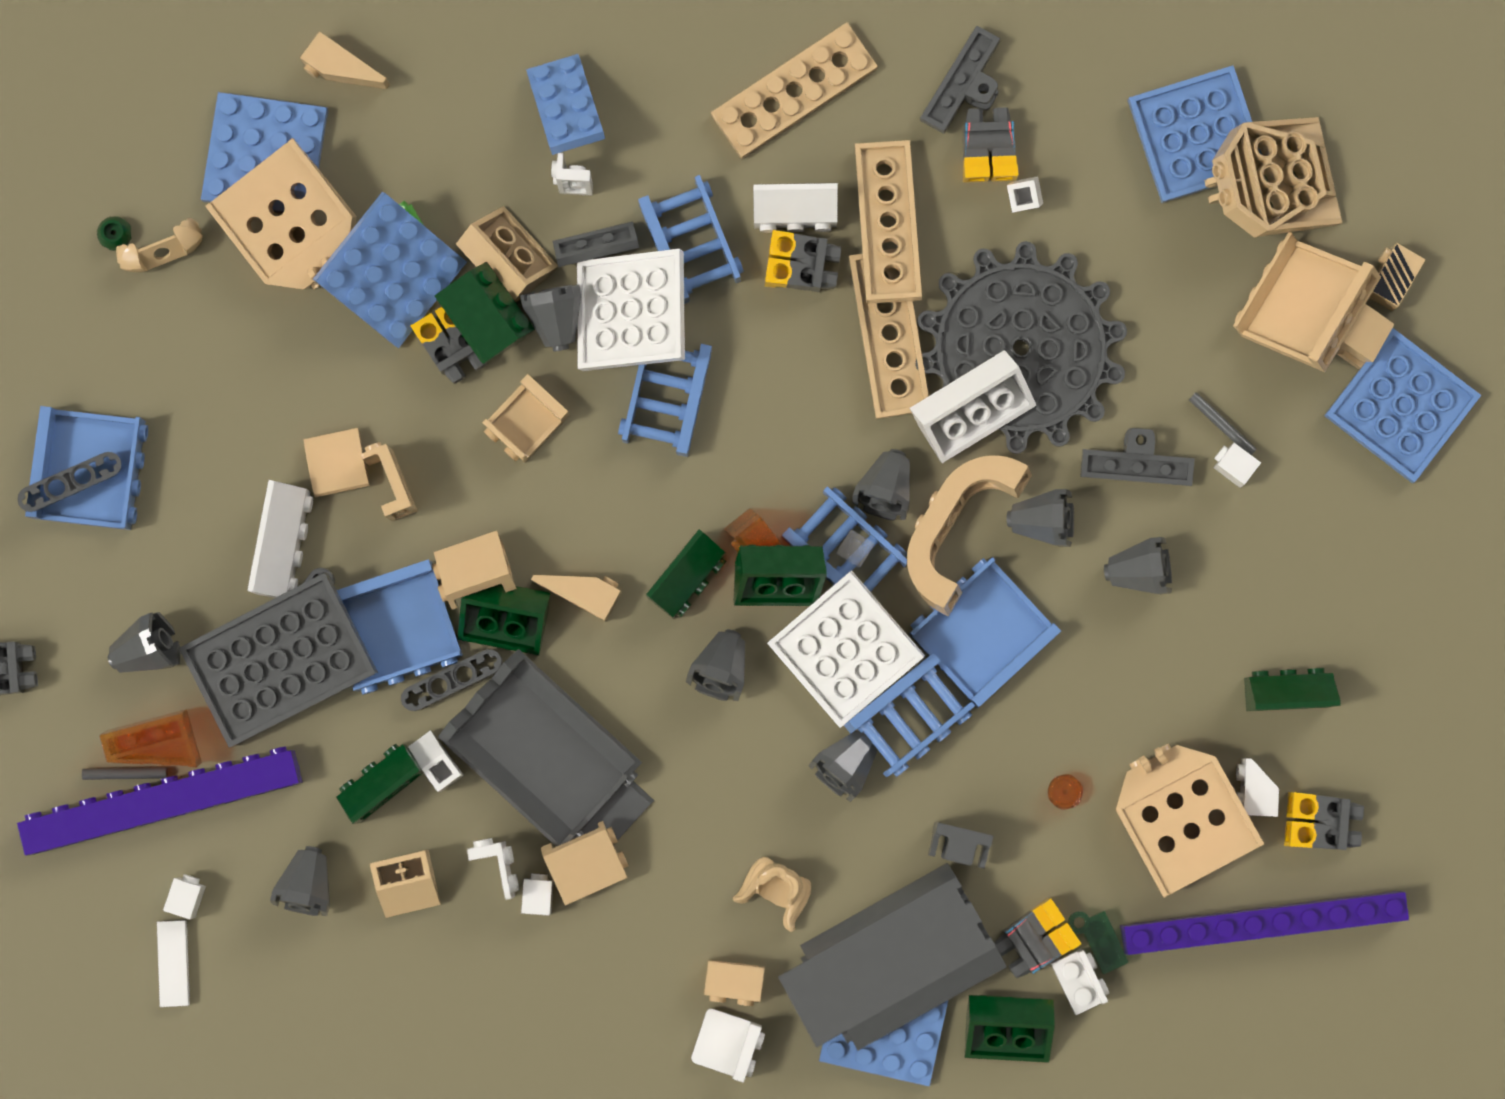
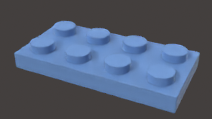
(565, 104)

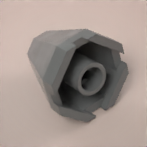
(554, 314)
(886, 486)
(1044, 518)
(1141, 567)
(145, 646)
(720, 667)
(846, 764)
(304, 884)

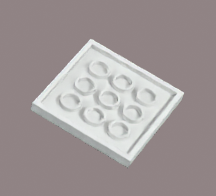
(631, 310)
(846, 649)

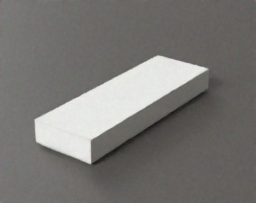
(173, 963)

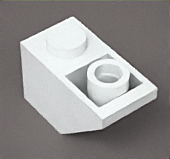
(435, 761)
(1257, 790)

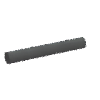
(1222, 423)
(124, 773)

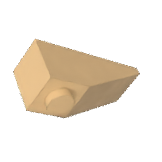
(336, 64)
(585, 592)

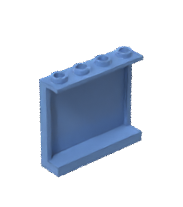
(74, 437)
(401, 624)
(986, 634)

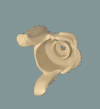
(778, 886)

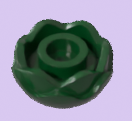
(122, 235)

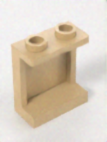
(525, 420)
(404, 502)
(472, 567)
(585, 863)

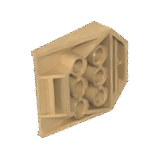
(1247, 195)
(255, 196)
(1191, 859)

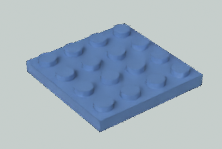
(1185, 128)
(250, 131)
(389, 269)
(1402, 406)
(901, 1054)

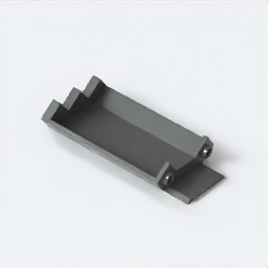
(547, 754)
(892, 962)

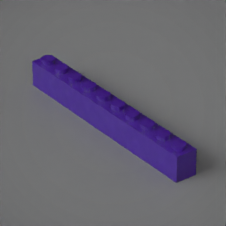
(159, 802)
(1264, 922)

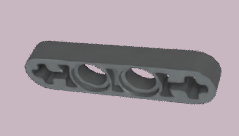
(69, 481)
(450, 676)

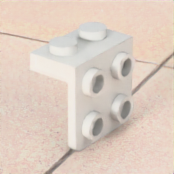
(487, 848)
(727, 1044)

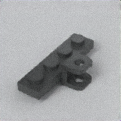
(964, 82)
(1137, 462)

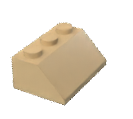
(509, 252)

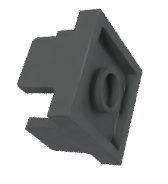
(960, 844)

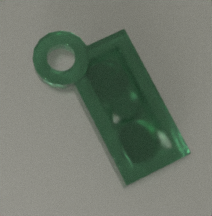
(1101, 940)

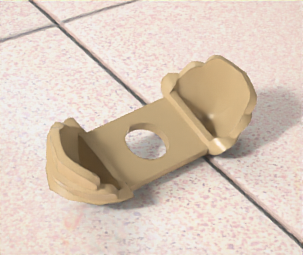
(183, 242)

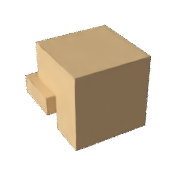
(1365, 337)

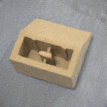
(405, 883)

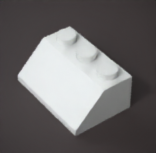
(795, 207)

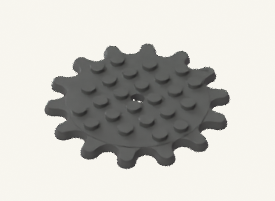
(1045, 311)

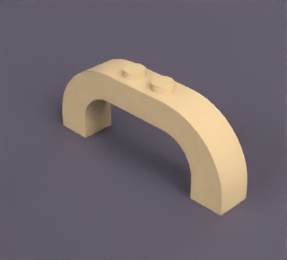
(943, 510)

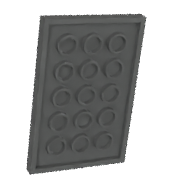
(278, 659)

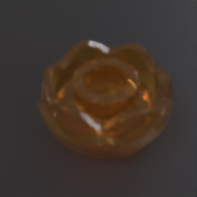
(1074, 790)

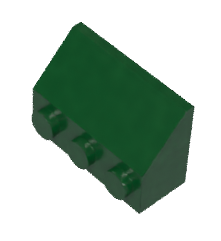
(484, 313)
(687, 575)
(778, 575)
(505, 618)
(1291, 690)
(379, 783)
(1009, 1028)

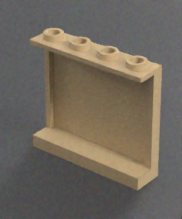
(1306, 303)

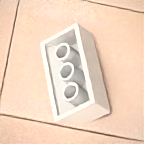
(973, 406)
(280, 539)

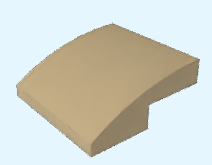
(336, 462)

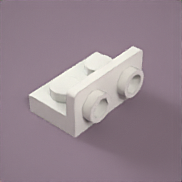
(572, 180)
(1079, 981)

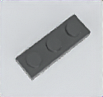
(595, 244)

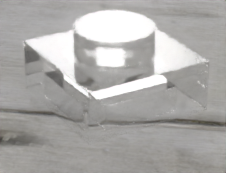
(855, 548)

